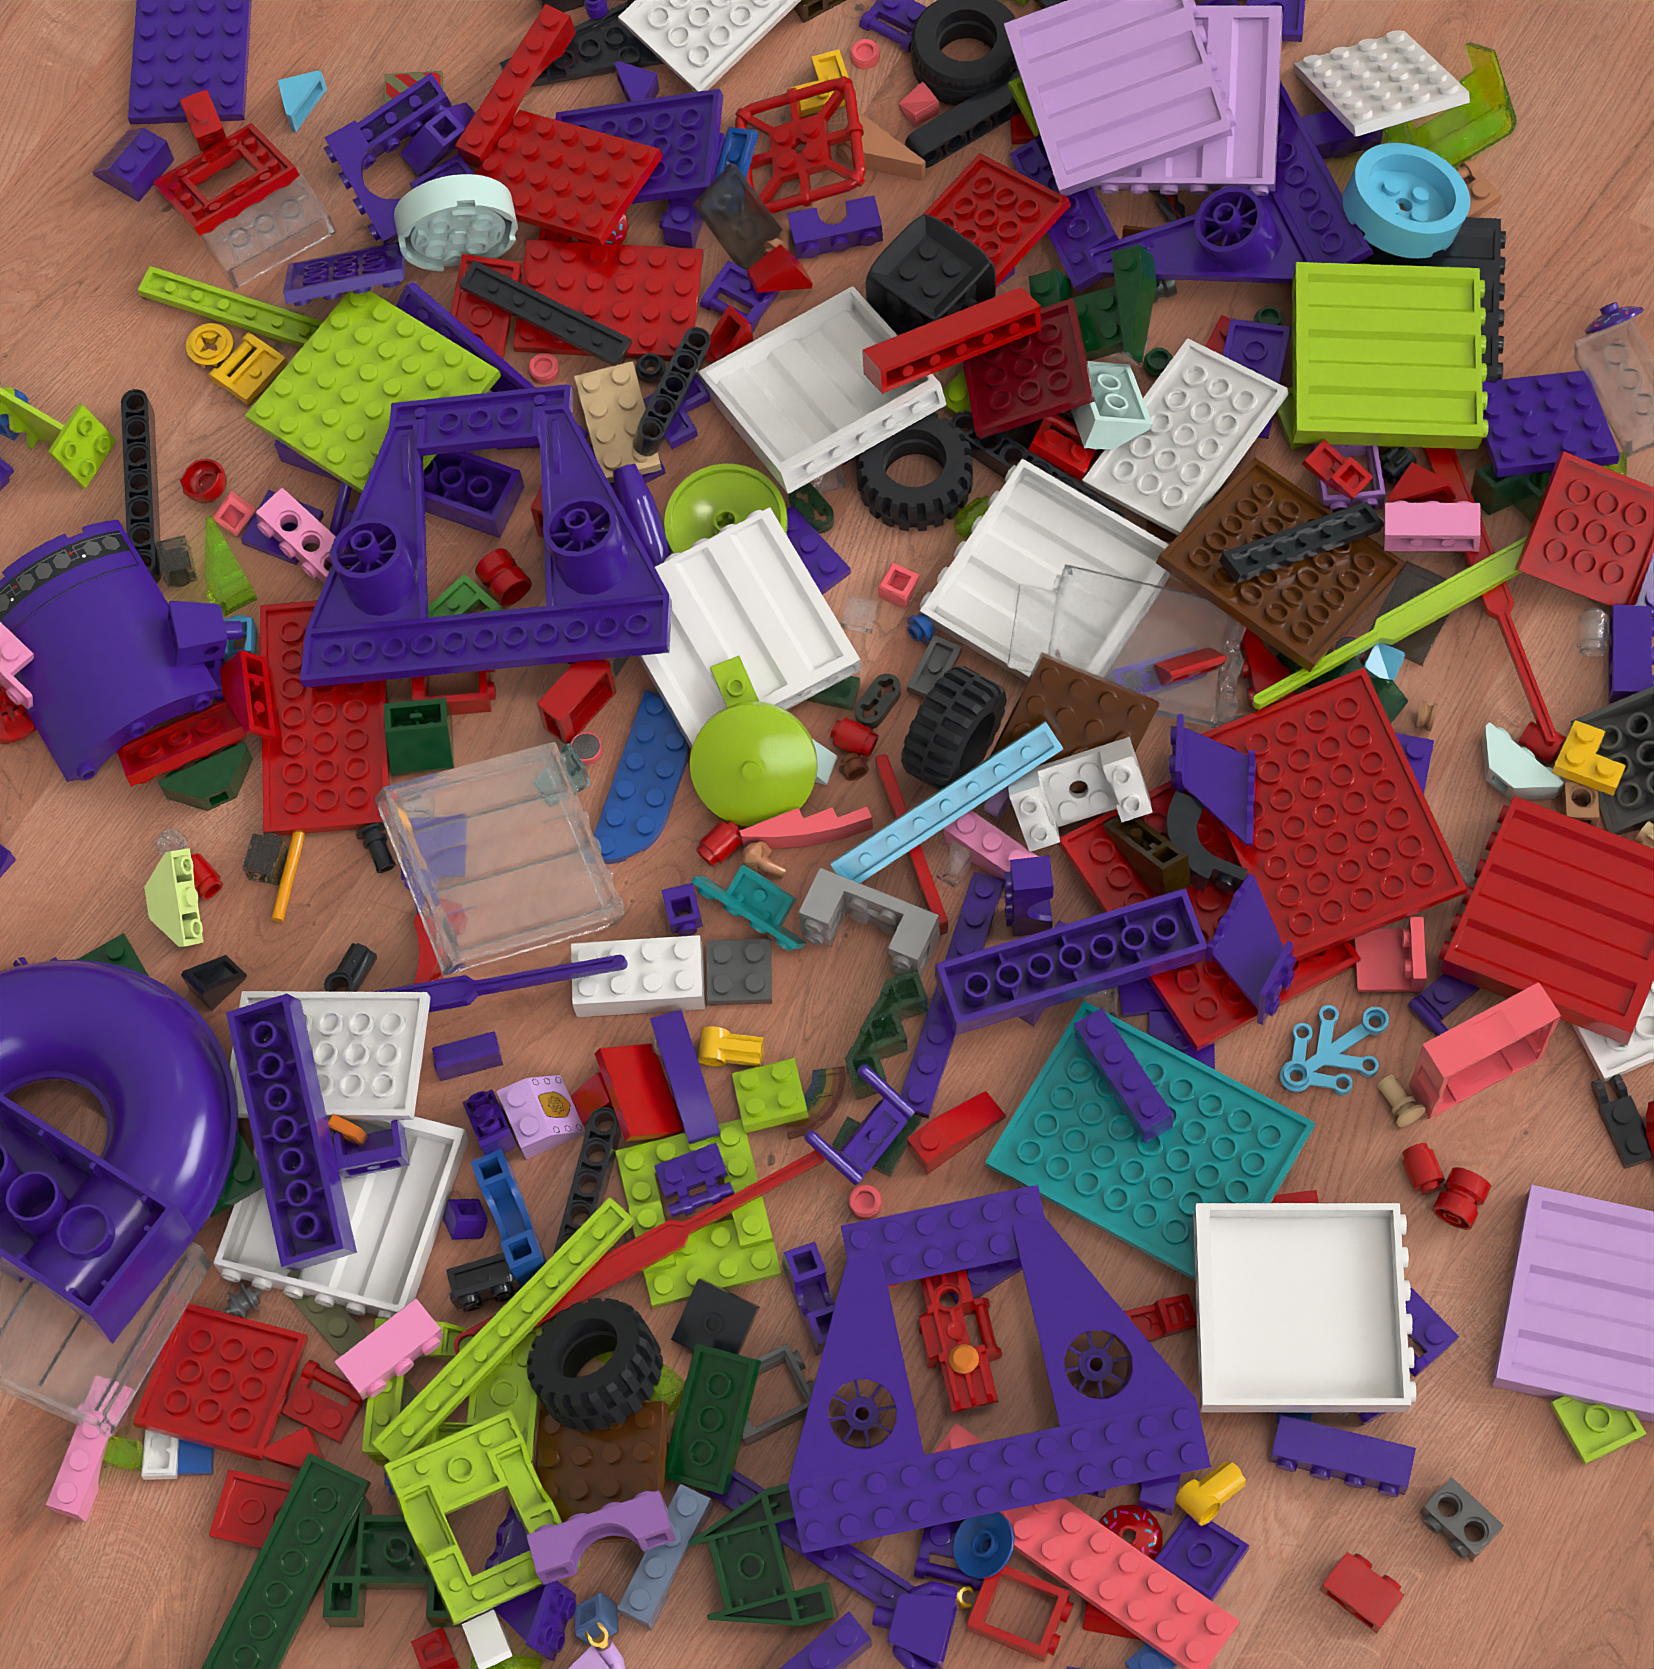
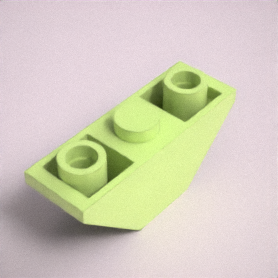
(174, 900)

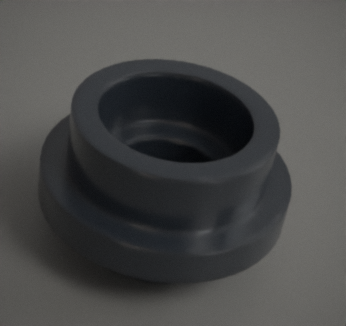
(650, 360)

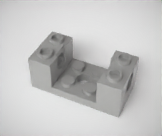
(834, 896)

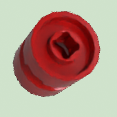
(503, 577)
(1460, 1201)

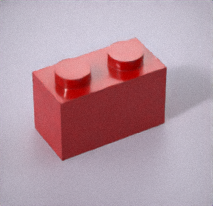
(1362, 1591)

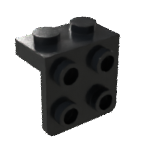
(481, 1282)

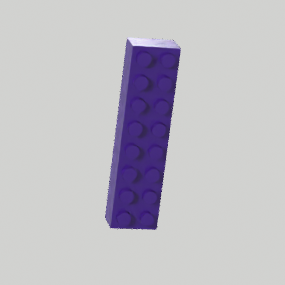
(455, 488)
(1070, 961)
(291, 1132)

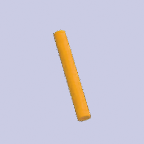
(288, 877)

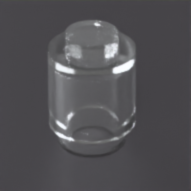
(1593, 632)

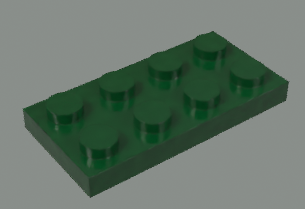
(711, 1419)

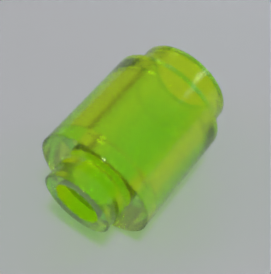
(966, 517)

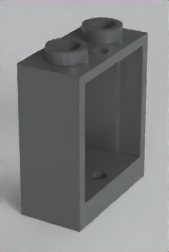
(795, 1365)

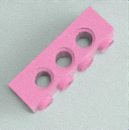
(285, 509)

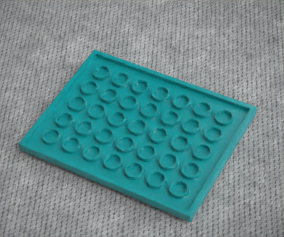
(1093, 1163)

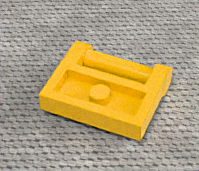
(253, 374)

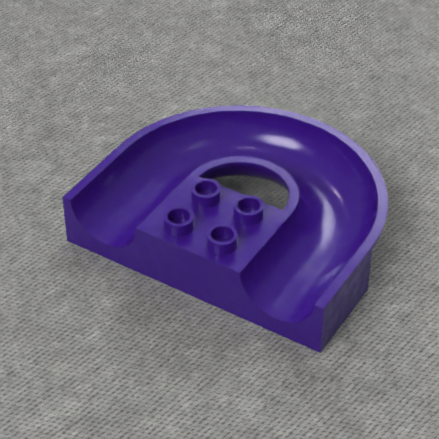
(117, 1222)

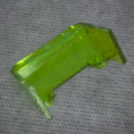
(1471, 126)

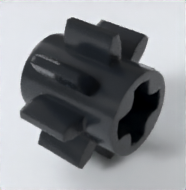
(1396, 463)

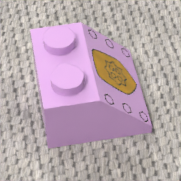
(540, 1113)

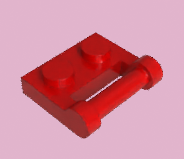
(1060, 449)
(319, 1411)

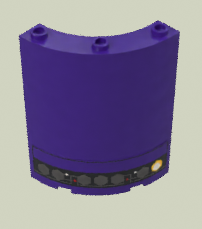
(97, 647)

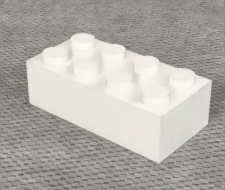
(658, 978)

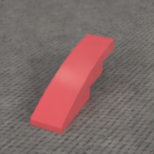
(793, 830)

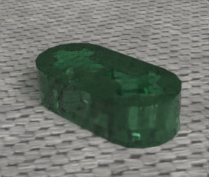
(817, 503)

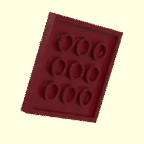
(1030, 375)

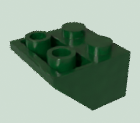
(419, 736)

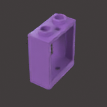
(1374, 498)

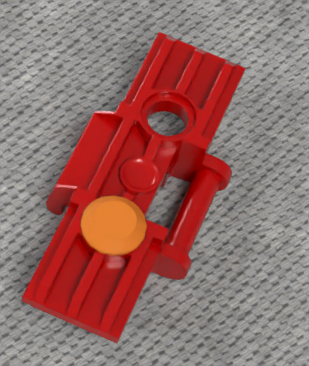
(947, 1340)

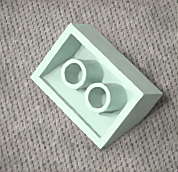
(1117, 410)

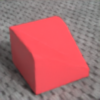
(919, 104)
(233, 513)
(898, 585)

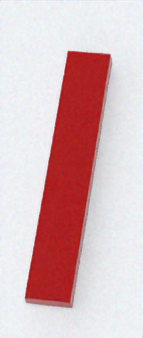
(916, 854)

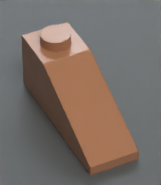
(884, 152)

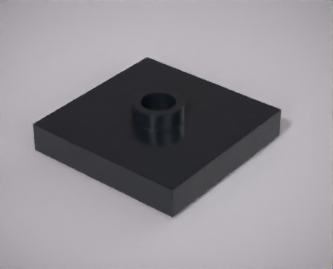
(715, 1319)

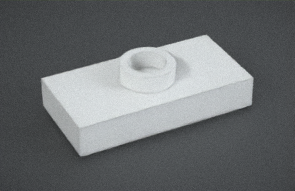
(160, 1456)

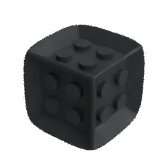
(928, 276)

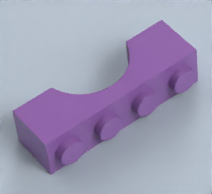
(559, 1547)

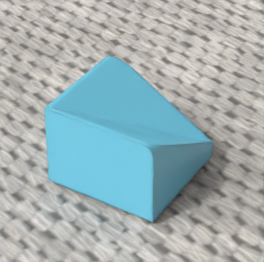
(1384, 662)

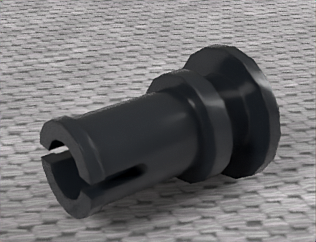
(377, 846)

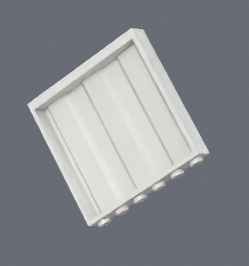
(804, 391)
(1027, 540)
(751, 600)
(392, 1224)

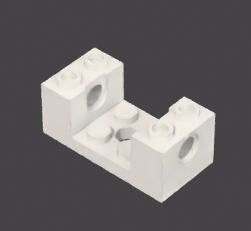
(1046, 802)

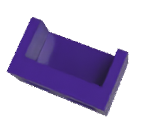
(379, 1153)

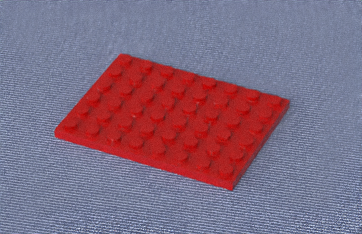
(1337, 818)
(1198, 994)

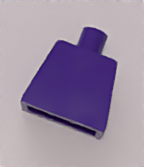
(199, 632)

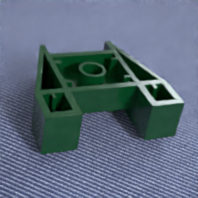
(1112, 317)
(377, 1556)
(755, 1567)

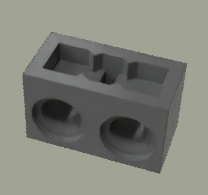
(1467, 1513)

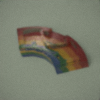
(821, 1100)

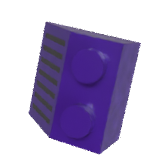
(135, 163)

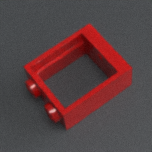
(576, 698)
(460, 703)
(1050, 1640)

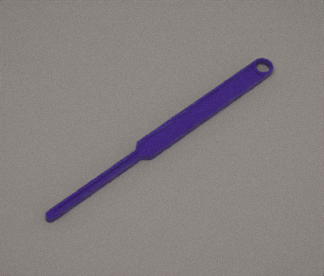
(463, 990)

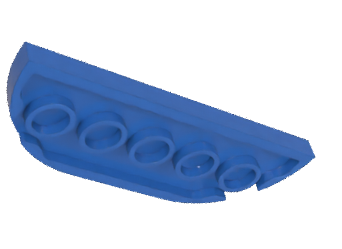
(643, 783)

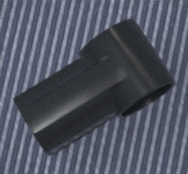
(351, 969)

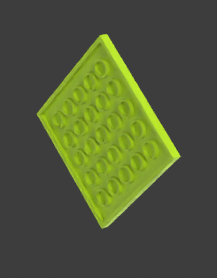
(342, 382)

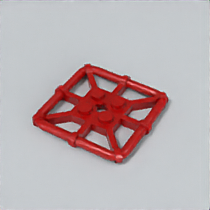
(814, 132)

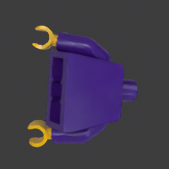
(922, 1623)

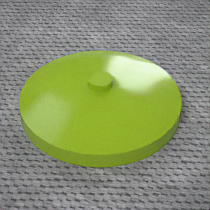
(716, 499)
(753, 763)

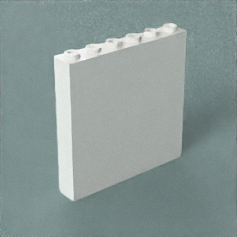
(1302, 1307)

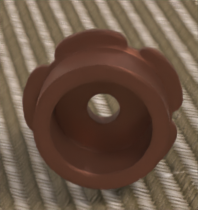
(853, 766)

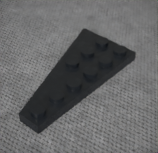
(596, 49)

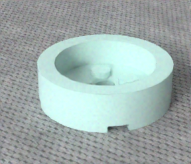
(454, 219)

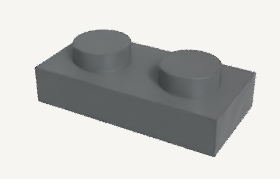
(937, 659)

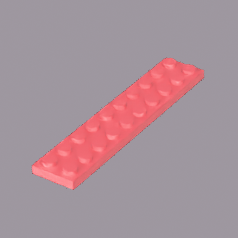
(1116, 1577)

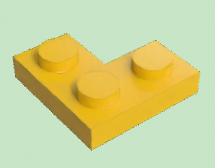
(826, 67)
(1582, 764)

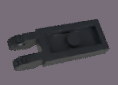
(1623, 1123)

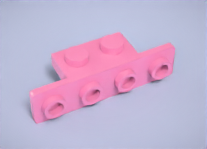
(13, 658)

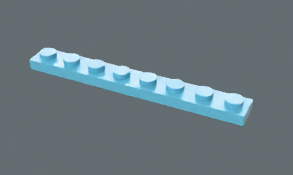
(948, 804)

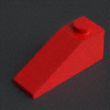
(248, 693)
(953, 1131)

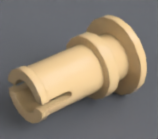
(1401, 1103)

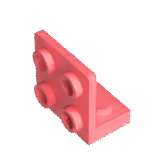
(1392, 959)

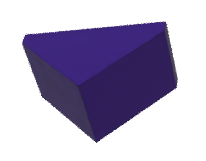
(636, 82)

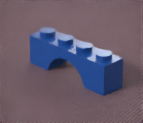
(511, 1215)

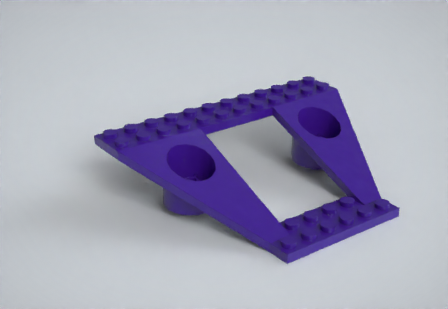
(1293, 223)
(375, 601)
(1101, 1443)

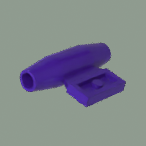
(641, 512)

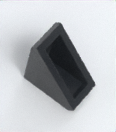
(214, 980)

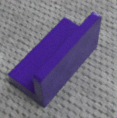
(467, 1056)

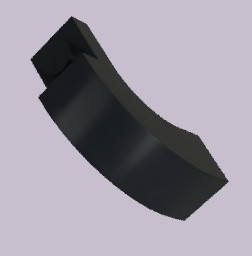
(1181, 830)

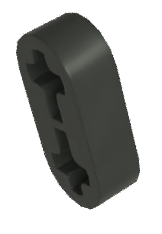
(872, 697)

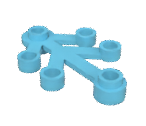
(1331, 1054)

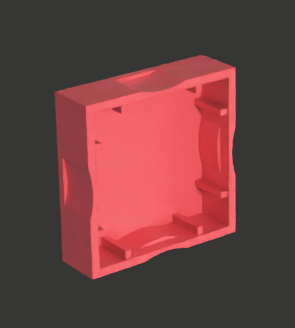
(1484, 1050)

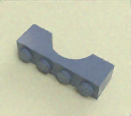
(657, 1569)

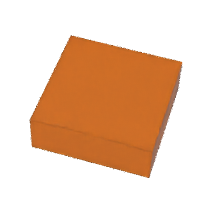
(349, 1130)

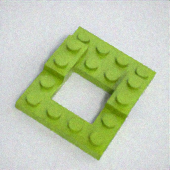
(723, 1252)
(500, 1391)
(456, 1475)

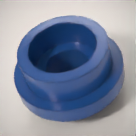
(920, 628)

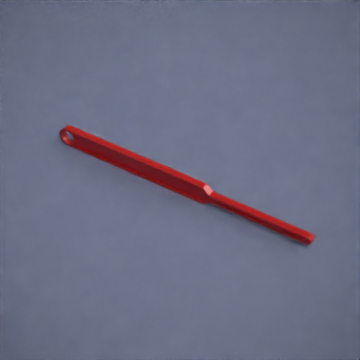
(1498, 601)
(659, 1243)

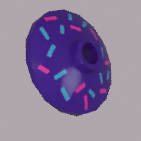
(1612, 315)

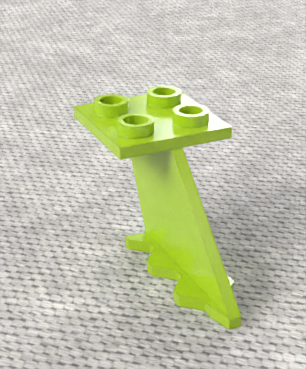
(76, 446)

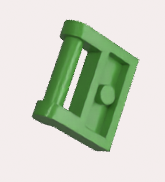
(462, 598)

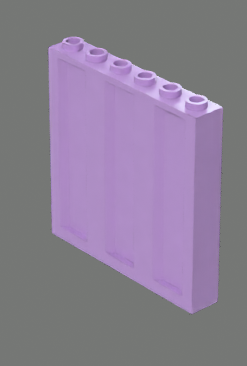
(1248, 63)
(1117, 85)
(1581, 1304)

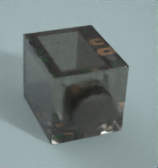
(176, 561)
(265, 858)

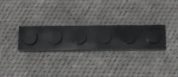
(545, 314)
(1301, 542)

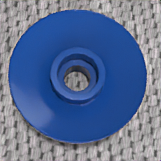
(972, 1545)

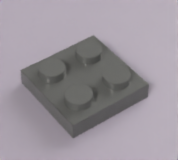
(739, 972)

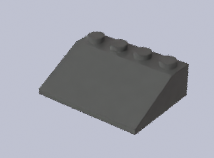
(1630, 742)

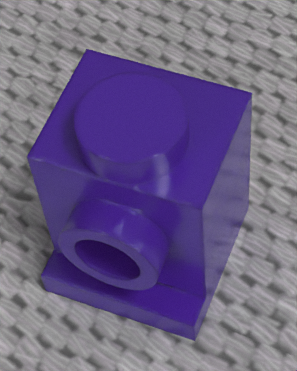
(680, 900)

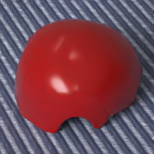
(204, 481)

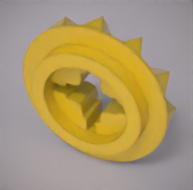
(211, 334)

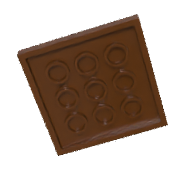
(1079, 710)
(602, 1466)

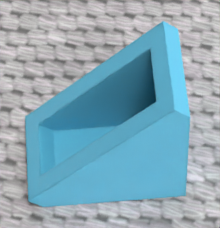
(301, 95)

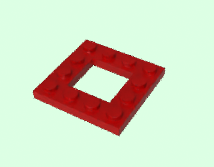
(204, 215)

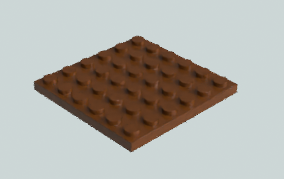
(1294, 607)

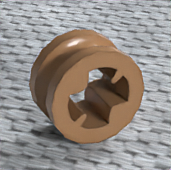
(1426, 715)

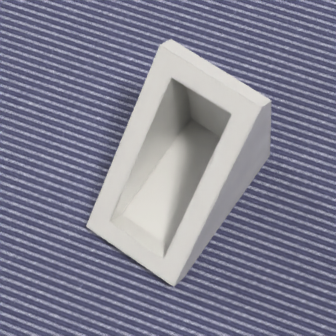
(487, 1639)

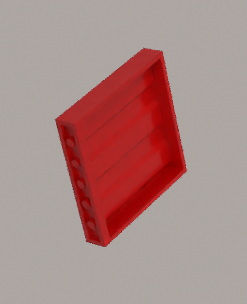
(1560, 911)

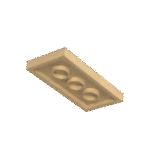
(612, 414)

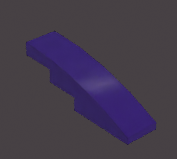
(685, 1076)

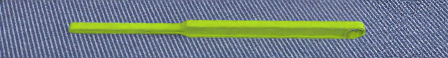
(1410, 616)

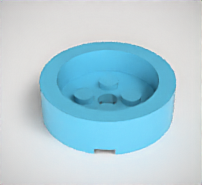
(1426, 186)

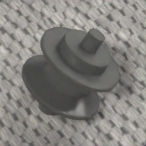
(243, 1301)

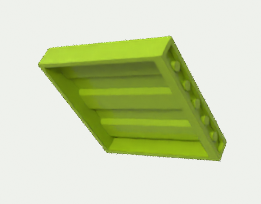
(1388, 355)

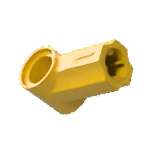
(721, 1047)
(1204, 1497)

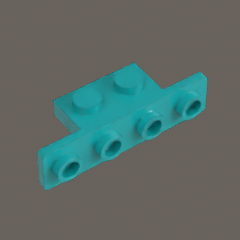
(756, 900)

